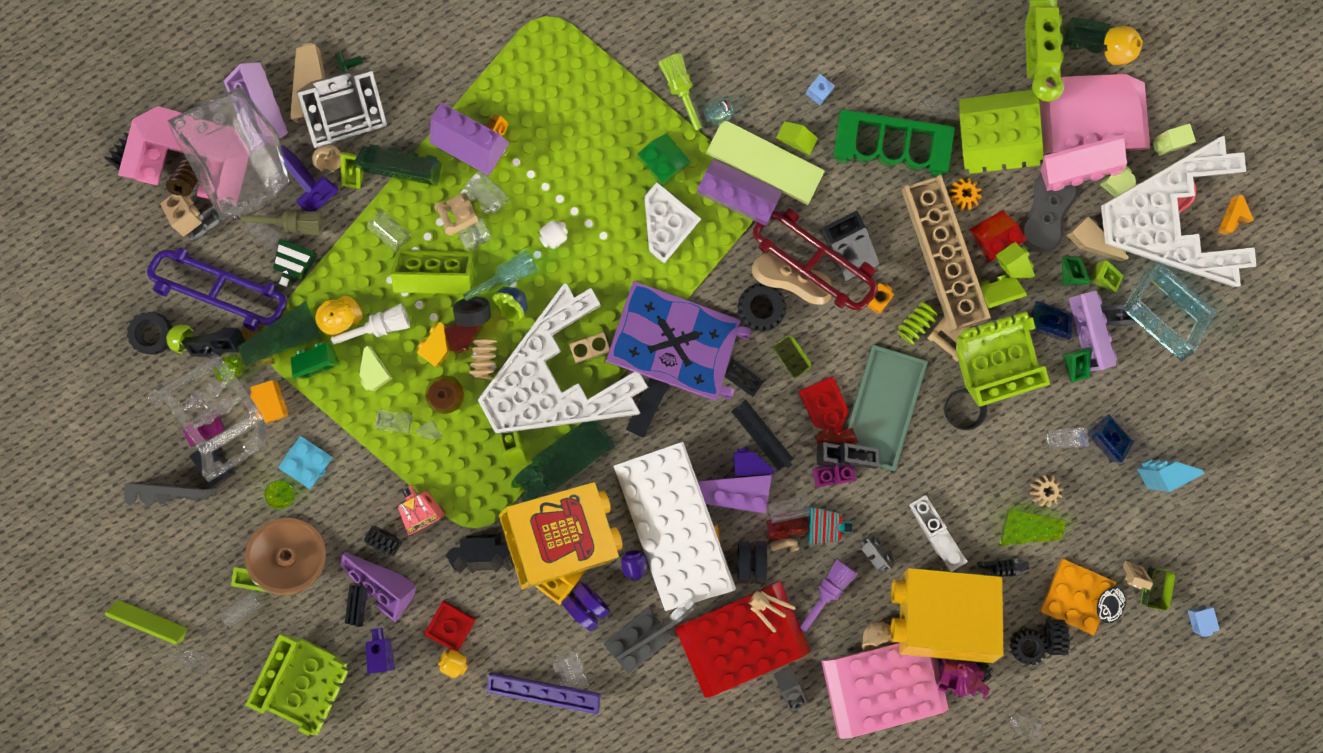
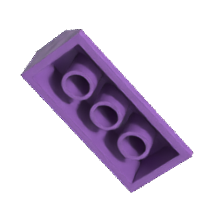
(466, 139)
(739, 192)

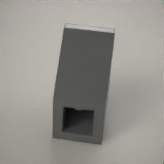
(790, 688)

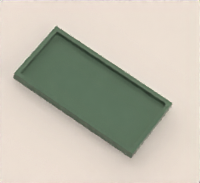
(886, 402)

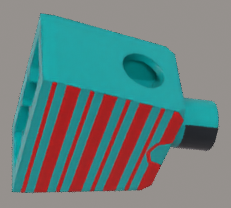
(826, 526)

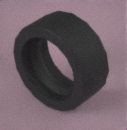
(472, 312)

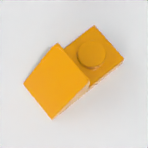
(1236, 211)

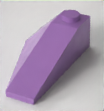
(387, 587)

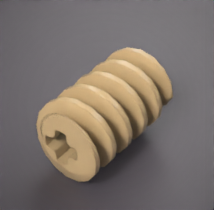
(483, 358)

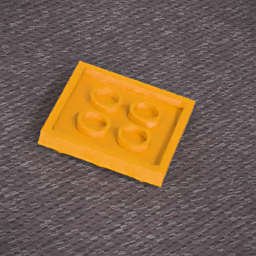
(1075, 596)

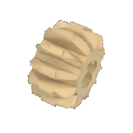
(1042, 497)

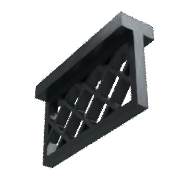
(762, 435)

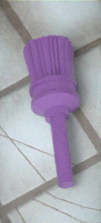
(831, 589)

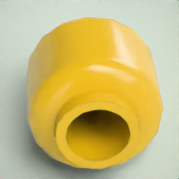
(452, 663)

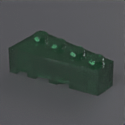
(283, 335)

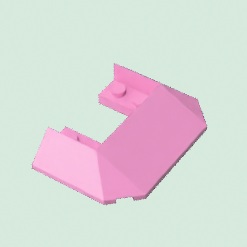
(148, 147)

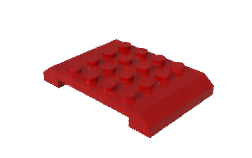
(737, 646)

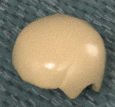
(327, 157)

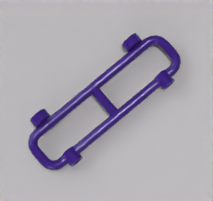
(251, 321)

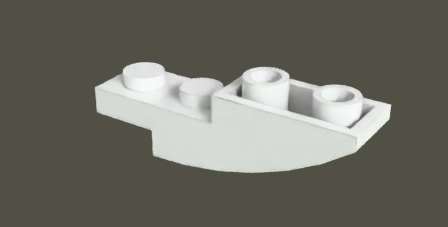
(937, 533)

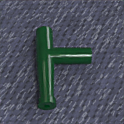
(344, 65)

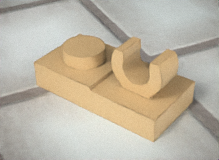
(1137, 576)

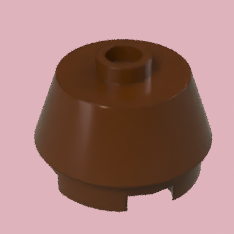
(444, 394)

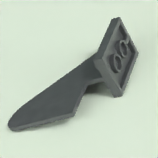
(644, 636)

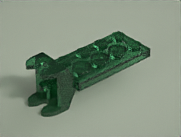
(563, 460)

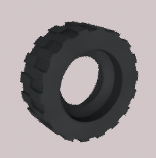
(135, 333)

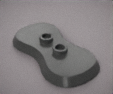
(1044, 221)

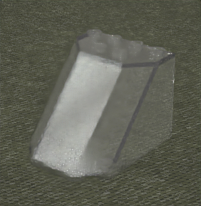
(232, 153)

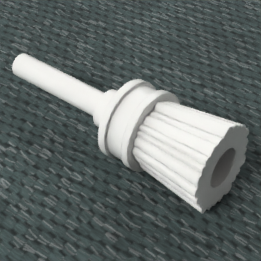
(379, 324)

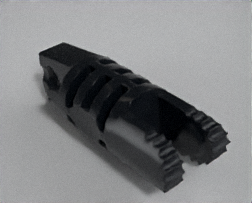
(1005, 568)

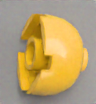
(1122, 45)

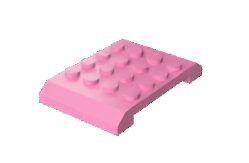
(882, 689)

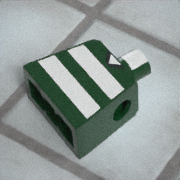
(292, 261)

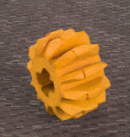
(959, 189)

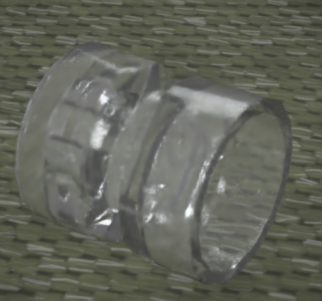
(475, 234)

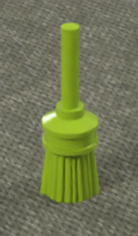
(680, 83)

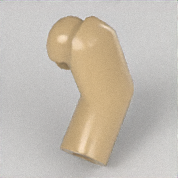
(783, 543)

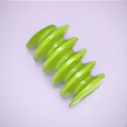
(916, 323)

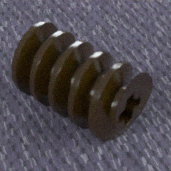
(182, 180)

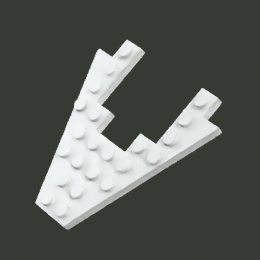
(1149, 224)
(526, 392)

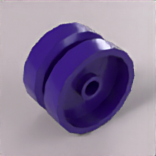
(585, 606)

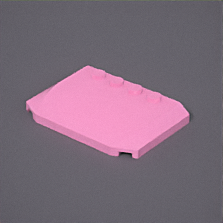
(1095, 111)

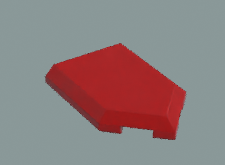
(825, 405)

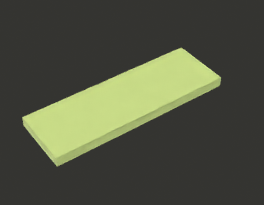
(765, 162)

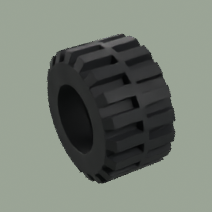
(753, 322)

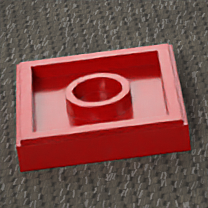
(450, 626)

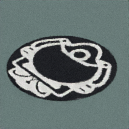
(1111, 605)

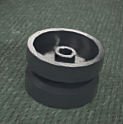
(750, 562)

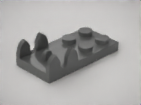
(149, 491)

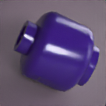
(634, 564)

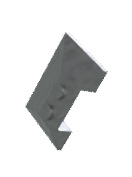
(341, 106)

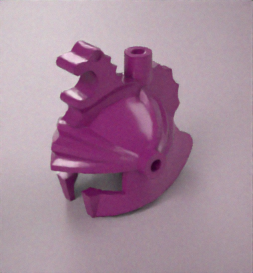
(962, 678)

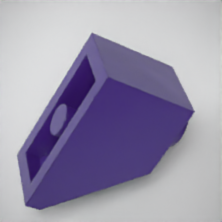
(749, 463)

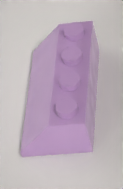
(254, 83)
(1092, 329)

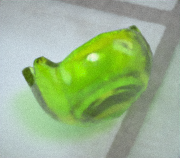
(276, 496)

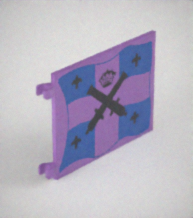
(675, 341)

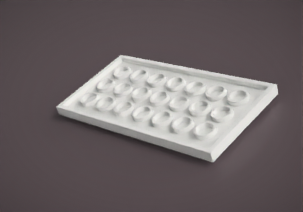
(674, 526)

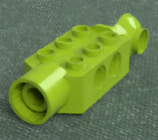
(1044, 49)

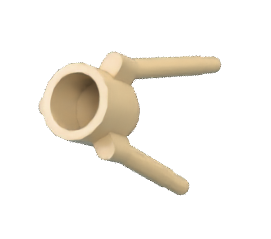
(760, 601)

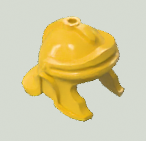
(345, 312)

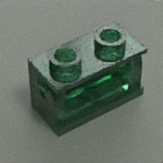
(1086, 35)

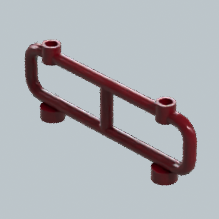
(841, 300)

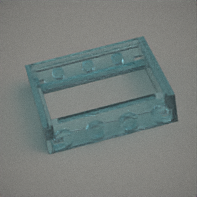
(1182, 296)

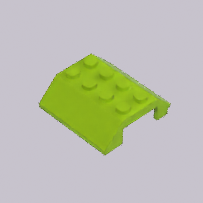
(1001, 131)
(1000, 359)
(298, 683)

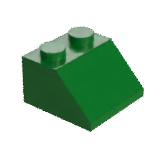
(663, 159)
(313, 361)

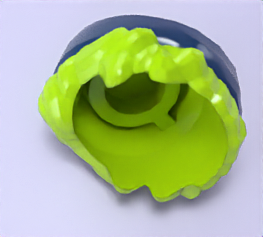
(511, 303)

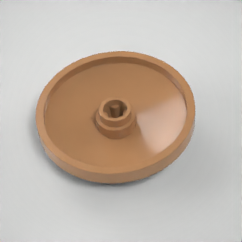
(285, 556)

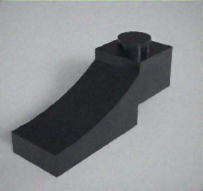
(218, 342)
(847, 455)

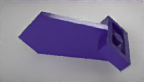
(316, 192)

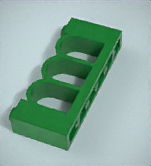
(939, 148)

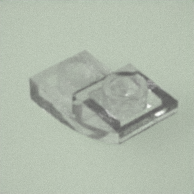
(1067, 438)

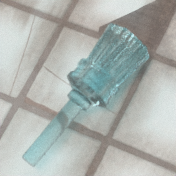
(507, 273)

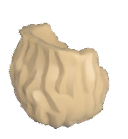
(876, 635)

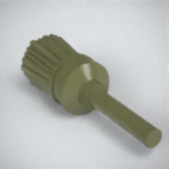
(292, 221)

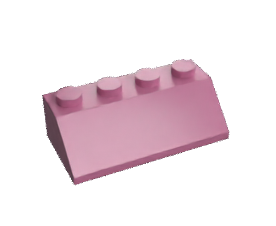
(1084, 163)

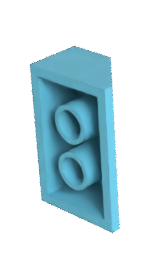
(1167, 474)

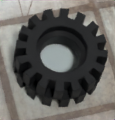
(383, 541)
(1057, 637)
(1037, 654)

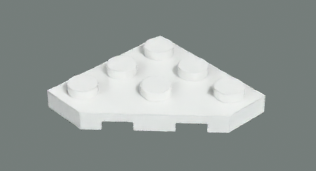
(667, 222)

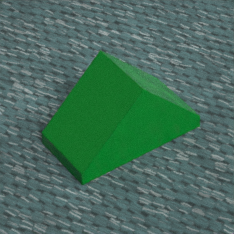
(1074, 272)
(1078, 364)

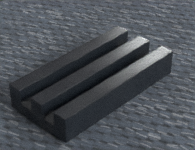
(756, 387)
(356, 605)

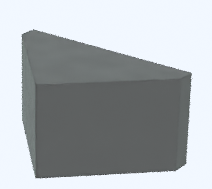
(1117, 316)

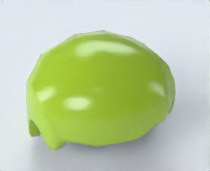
(177, 335)

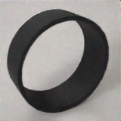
(983, 412)

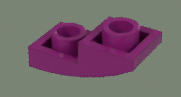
(829, 476)

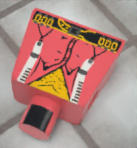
(418, 510)

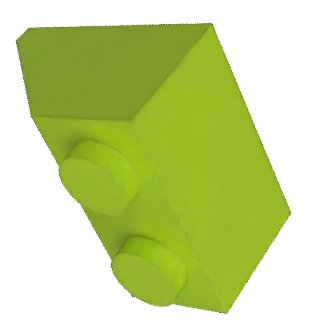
(1001, 291)

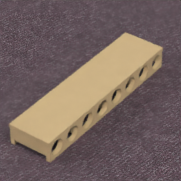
(946, 254)

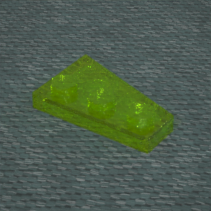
(1027, 527)

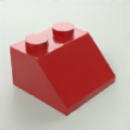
(996, 234)

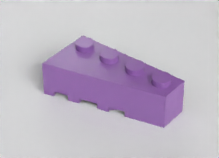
(741, 493)

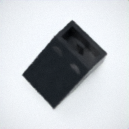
(850, 240)

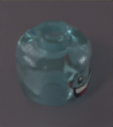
(719, 111)

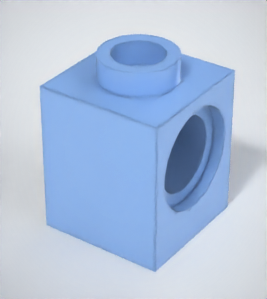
(820, 89)
(1203, 620)

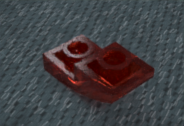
(844, 436)
(783, 529)

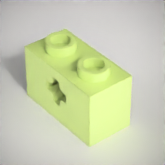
(1174, 139)

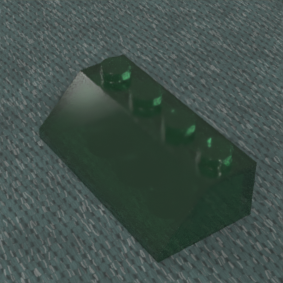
(399, 165)

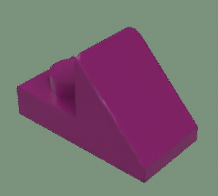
(207, 430)

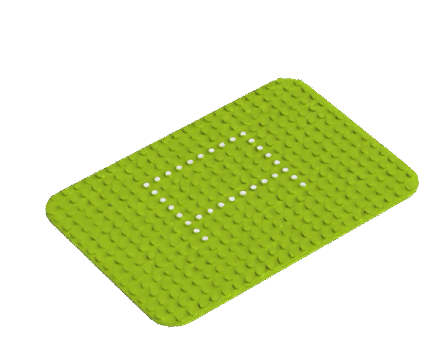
(567, 160)

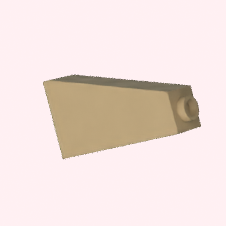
(307, 69)

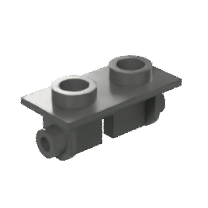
(209, 220)
(882, 559)

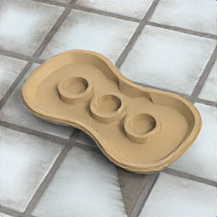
(776, 273)

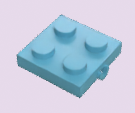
(305, 462)

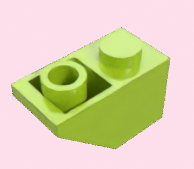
(1015, 261)

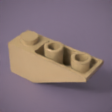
(1091, 238)

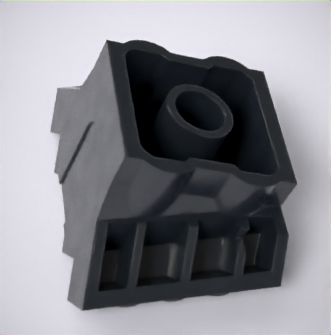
(480, 554)

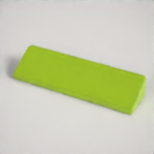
(146, 622)

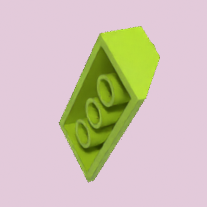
(432, 272)

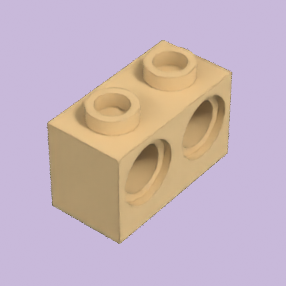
(181, 213)

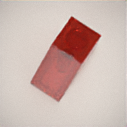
(461, 337)

